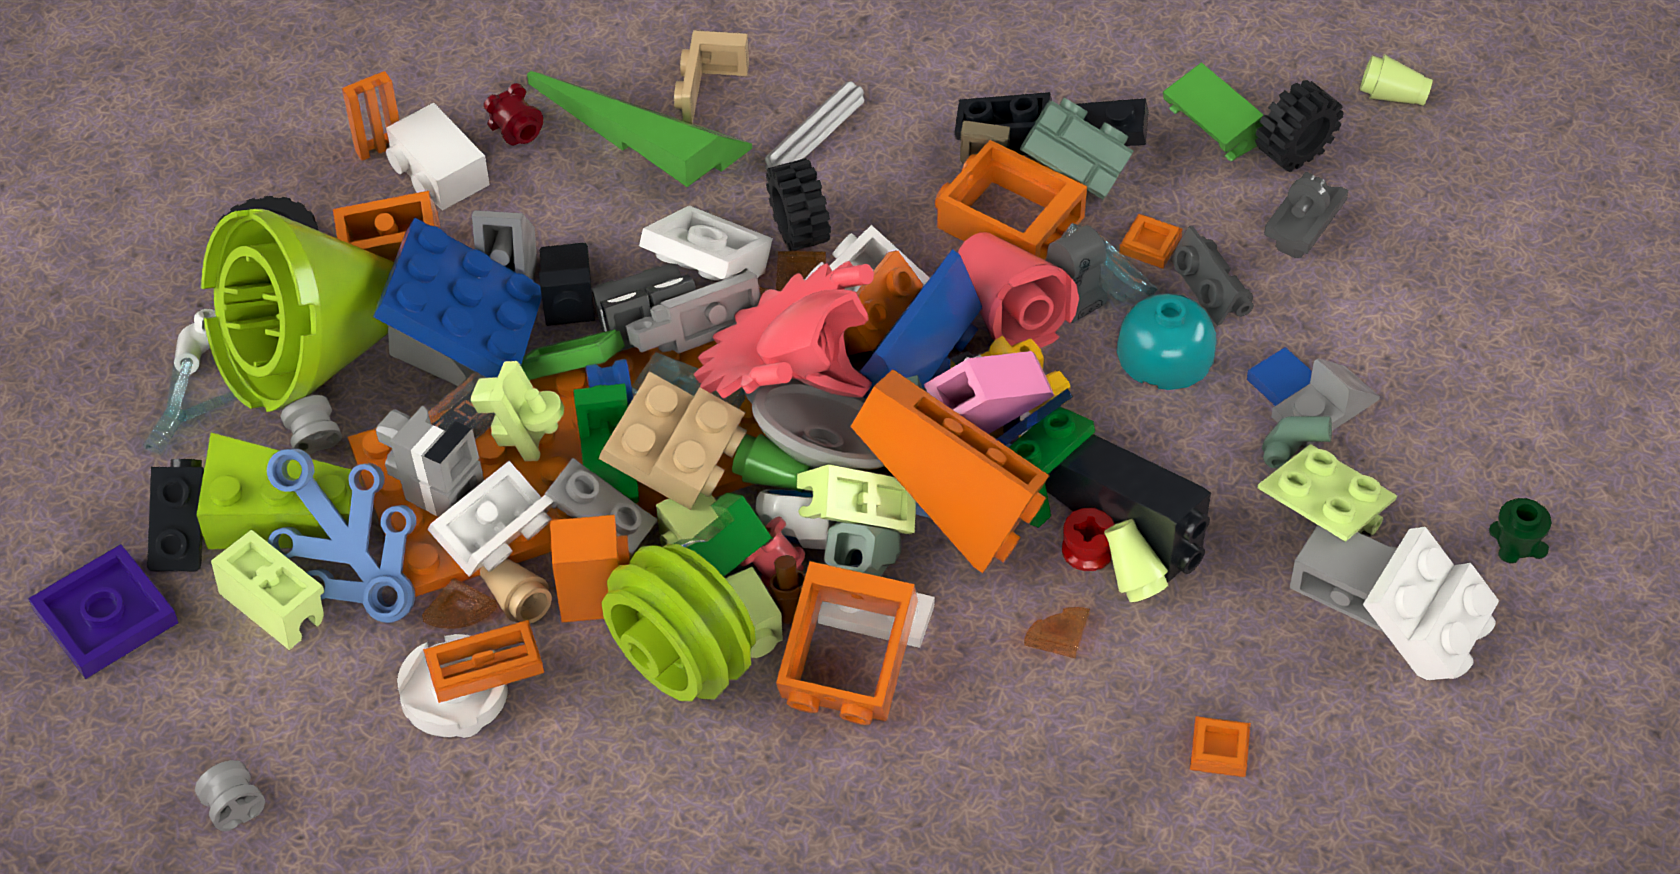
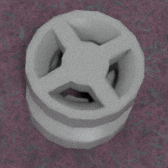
(311, 424)
(229, 795)

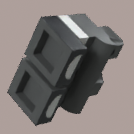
(633, 297)

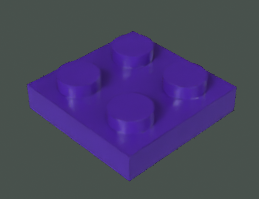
(103, 611)

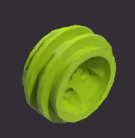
(679, 622)

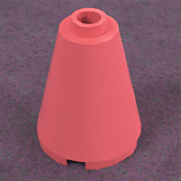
(1018, 290)

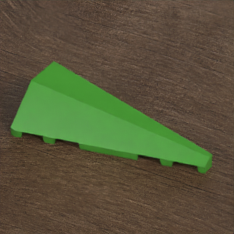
(668, 142)

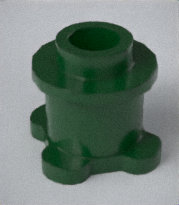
(1520, 530)

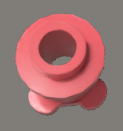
(778, 546)

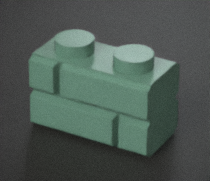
(1078, 148)

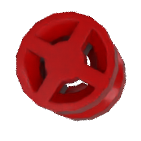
(1095, 550)

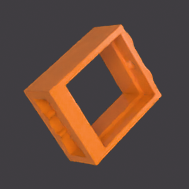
(1058, 194)
(854, 591)

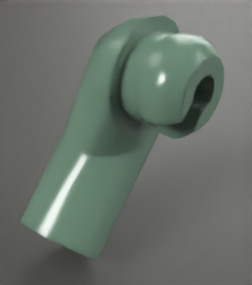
(1290, 435)

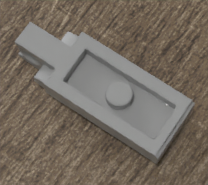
(695, 316)

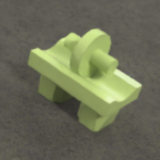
(520, 409)

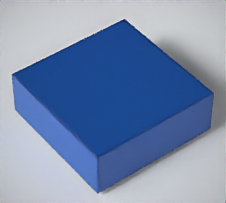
(1279, 376)

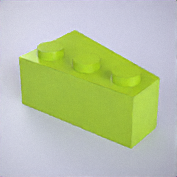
(242, 499)

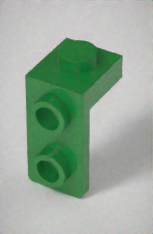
(597, 416)
(1049, 444)

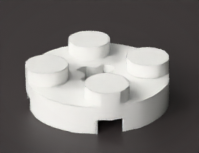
(449, 718)

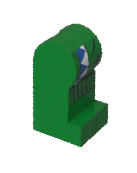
(730, 536)

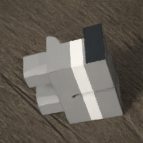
(430, 462)

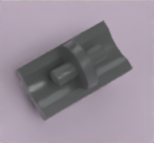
(1304, 214)

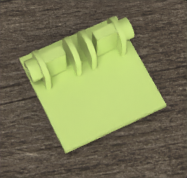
(1329, 493)

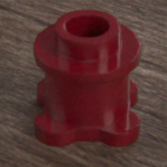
(513, 116)

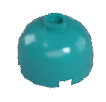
(1167, 341)

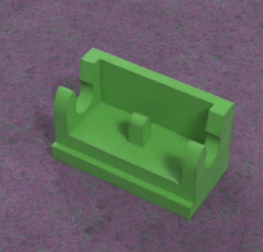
(1216, 110)

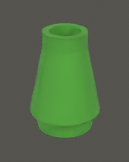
(766, 464)

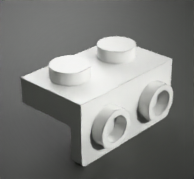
(490, 518)

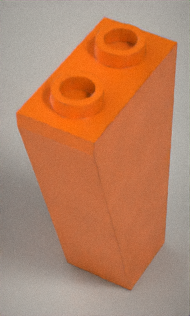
(951, 469)

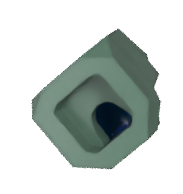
(862, 548)

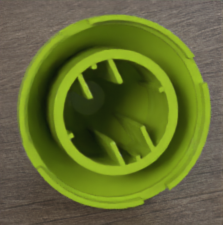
(287, 306)

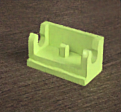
(858, 498)
(268, 588)

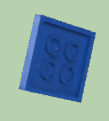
(458, 300)

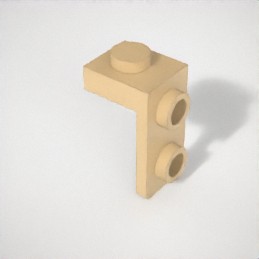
(708, 54)

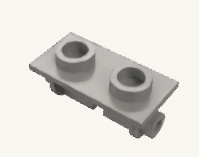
(585, 494)

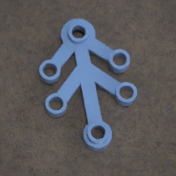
(348, 541)

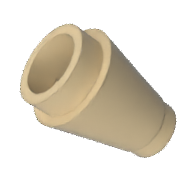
(517, 591)

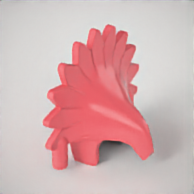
(792, 337)

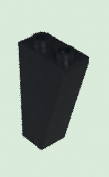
(1125, 486)

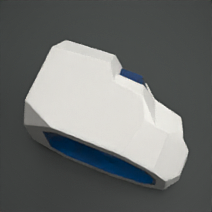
(798, 529)

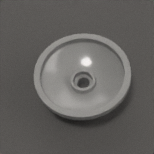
(813, 425)

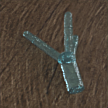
(173, 415)

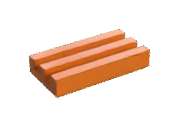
(353, 110)
(485, 668)

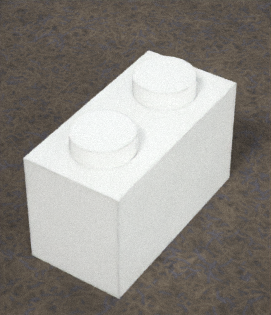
(436, 156)

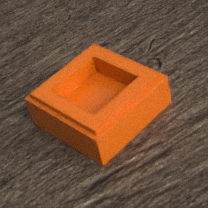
(1150, 241)
(1220, 746)

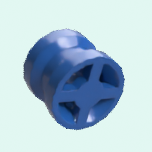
(612, 375)

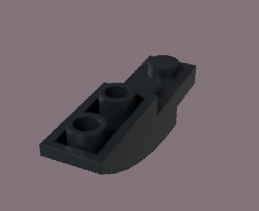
(1023, 110)

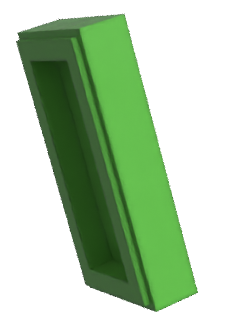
(572, 354)

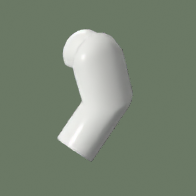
(193, 341)

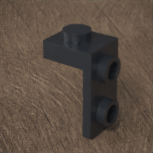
(566, 284)
(173, 521)

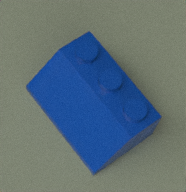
(929, 327)

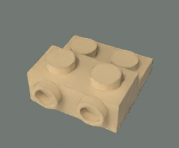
(674, 440)

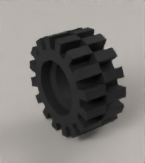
(1299, 125)
(798, 204)

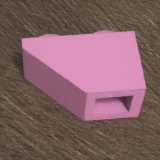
(992, 388)

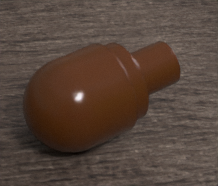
(786, 587)

